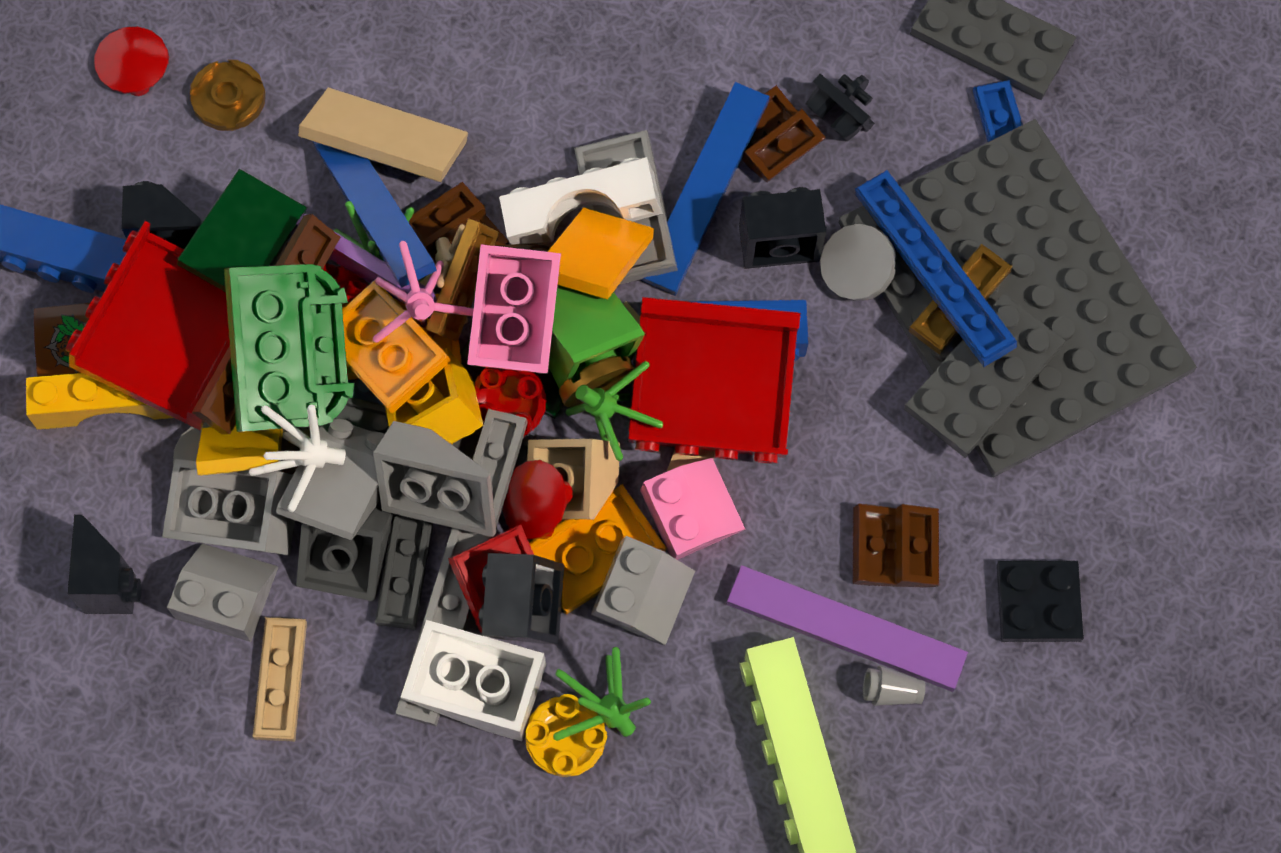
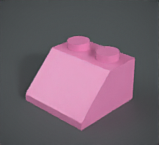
(691, 507)

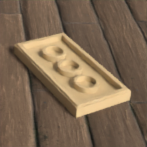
(383, 134)

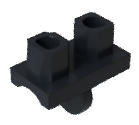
(828, 95)

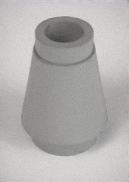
(891, 687)

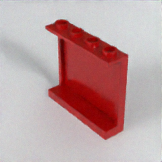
(154, 329)
(715, 379)

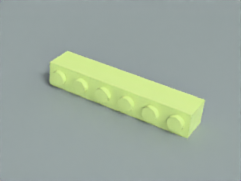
(796, 749)

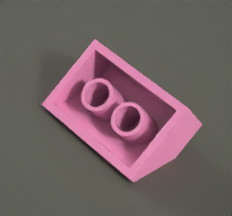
(514, 309)

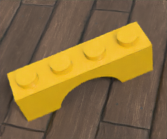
(71, 398)

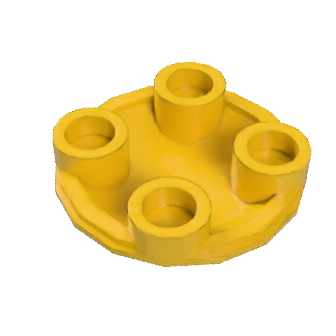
(571, 754)

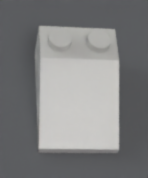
(475, 679)

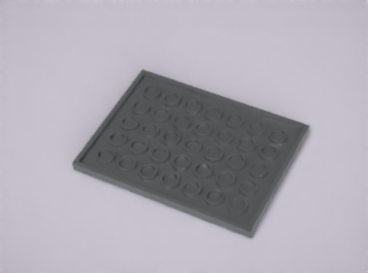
(1063, 272)

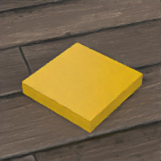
(236, 450)

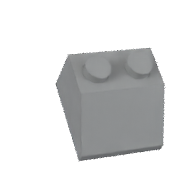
(643, 590)
(222, 592)

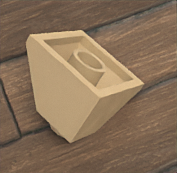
(586, 466)

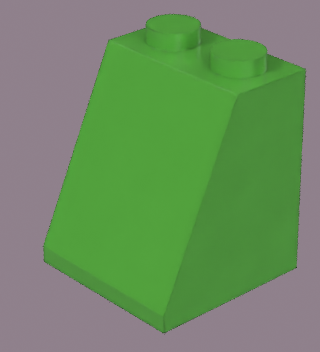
(589, 331)

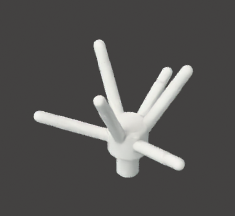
(312, 452)

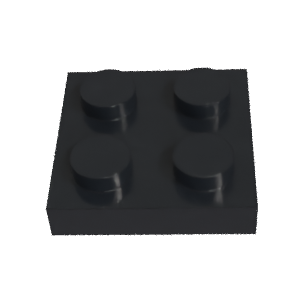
(1039, 601)

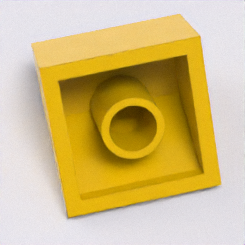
(444, 404)

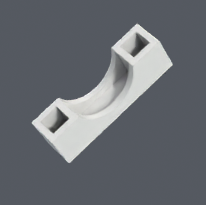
(535, 212)

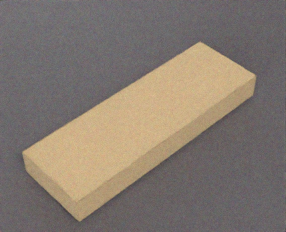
(280, 679)

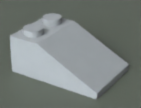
(432, 480)
(338, 495)
(228, 509)

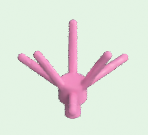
(418, 300)

